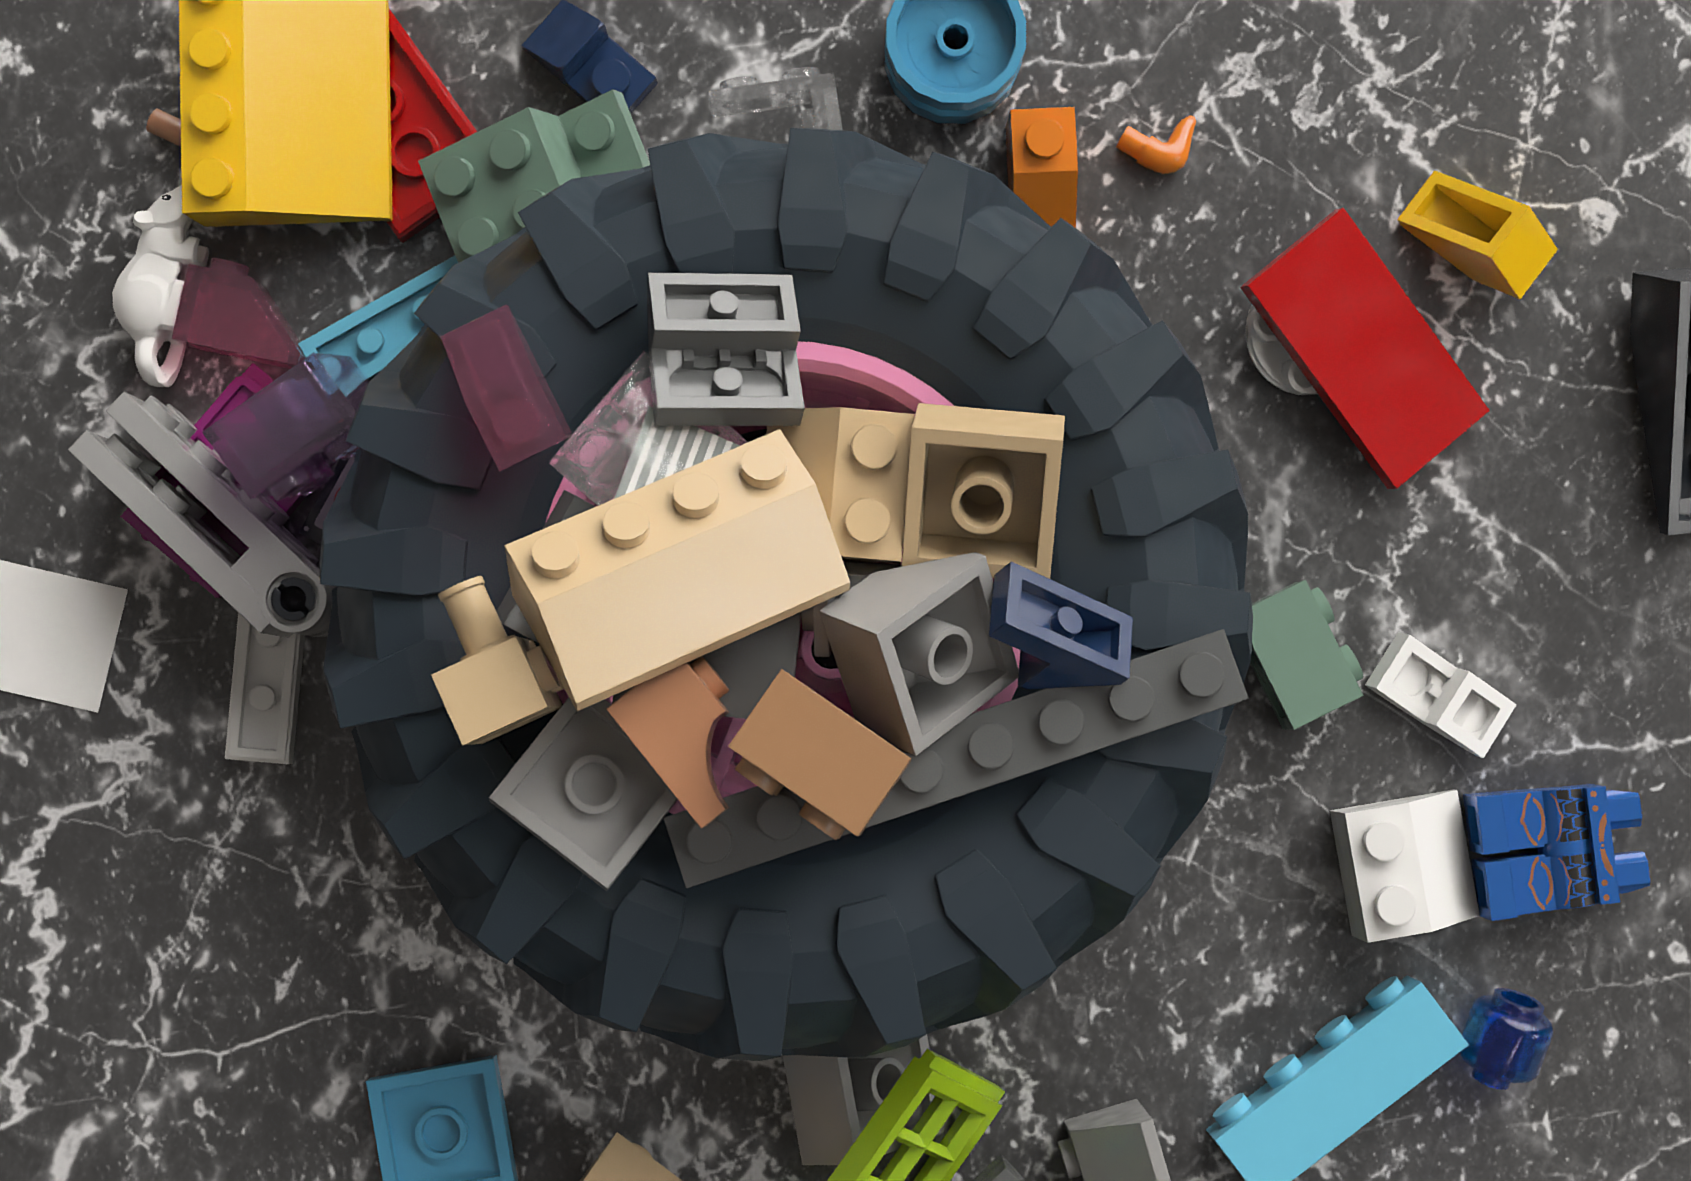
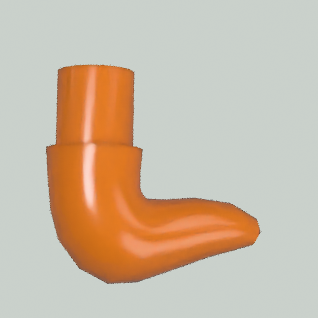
(1158, 155)

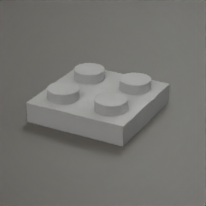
(586, 792)

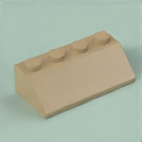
(676, 569)

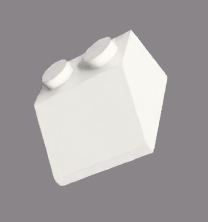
(1404, 866)

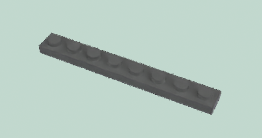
(979, 754)

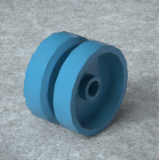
(947, 82)

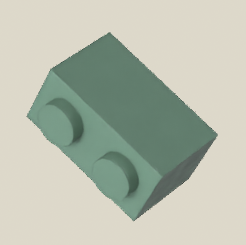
(1299, 656)

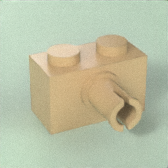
(500, 678)

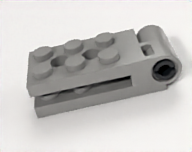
(264, 582)

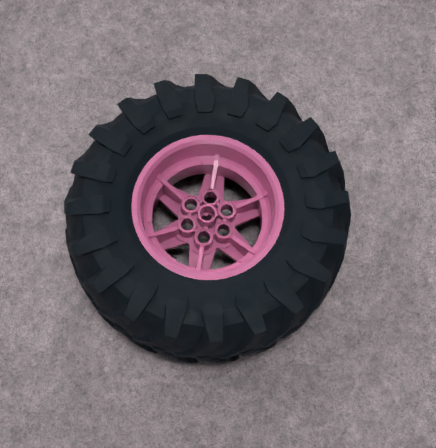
(904, 297)

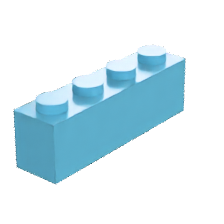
(1336, 1084)

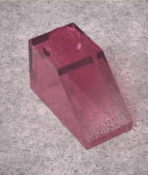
(234, 317)
(504, 388)

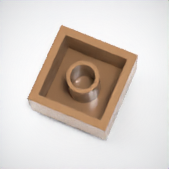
(818, 754)

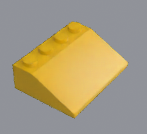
(285, 111)

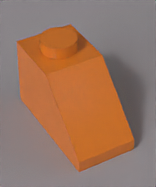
(1044, 161)

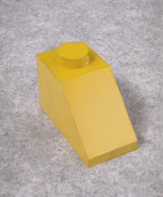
(1480, 233)

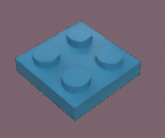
(443, 1123)

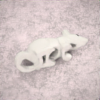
(152, 286)

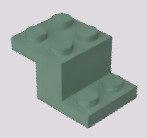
(516, 161)

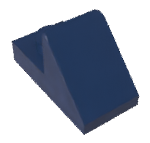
(585, 58)
(1059, 632)

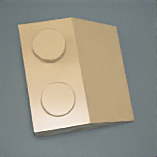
(860, 474)

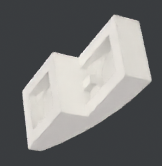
(1440, 694)

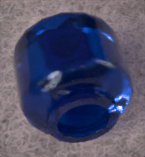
(1506, 1038)

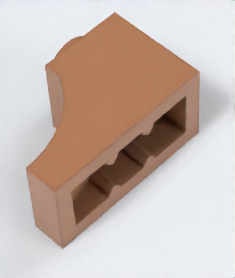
(673, 728)

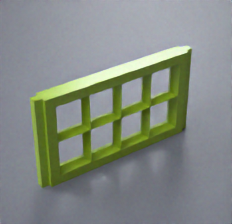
(952, 1088)

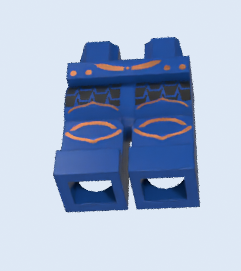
(1573, 843)

